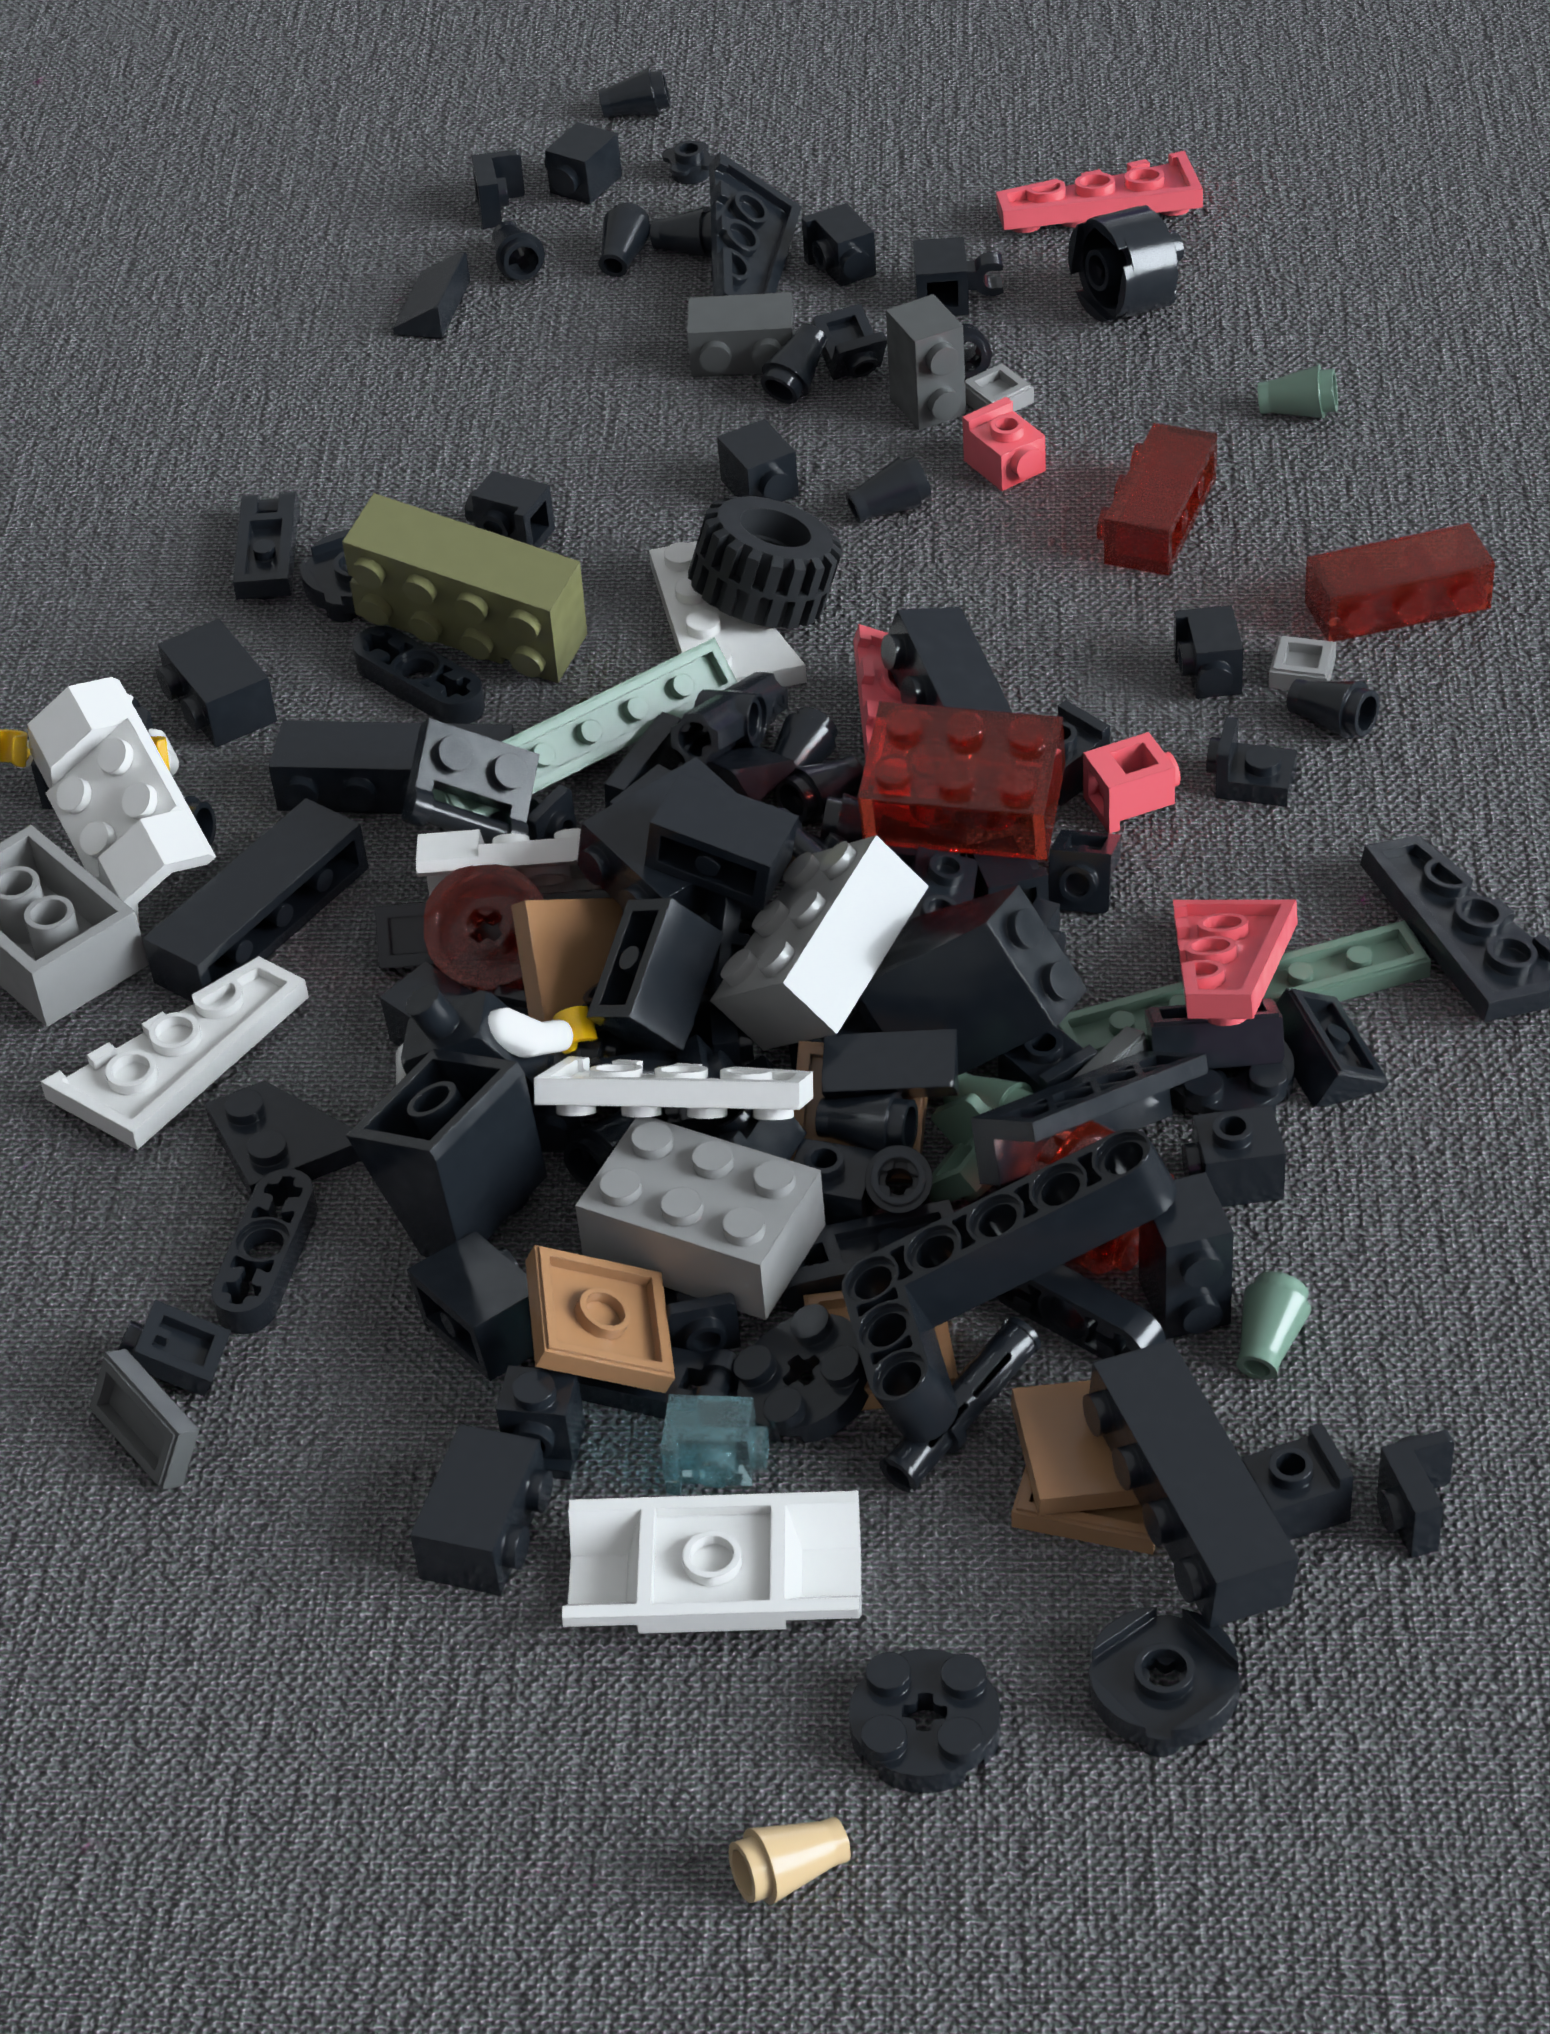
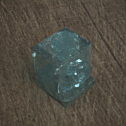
(712, 1442)

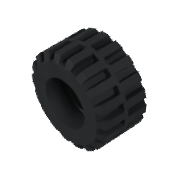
(764, 562)

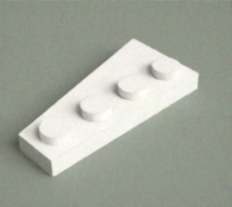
(694, 621)
(178, 1055)
(580, 1088)

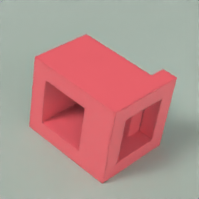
(1002, 445)
(1128, 779)

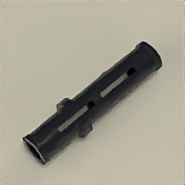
(974, 1390)

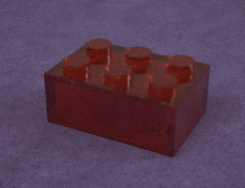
(963, 780)

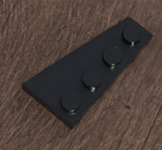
(748, 230)
(1467, 934)

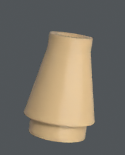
(785, 1857)

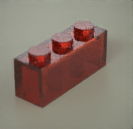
(1158, 498)
(1399, 582)

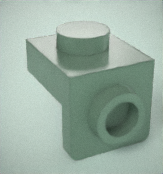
(958, 1171)

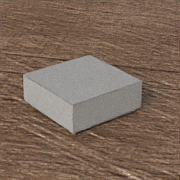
(997, 384)
(1301, 659)

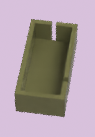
(466, 587)

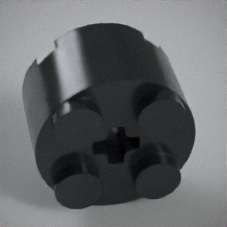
(1125, 263)

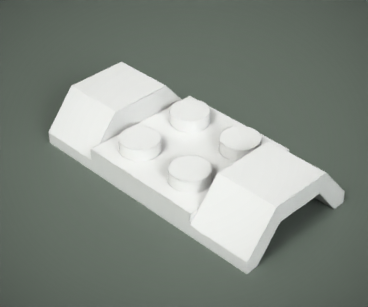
(114, 791)
(546, 862)
(714, 1561)

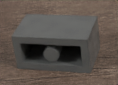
(737, 332)
(926, 362)

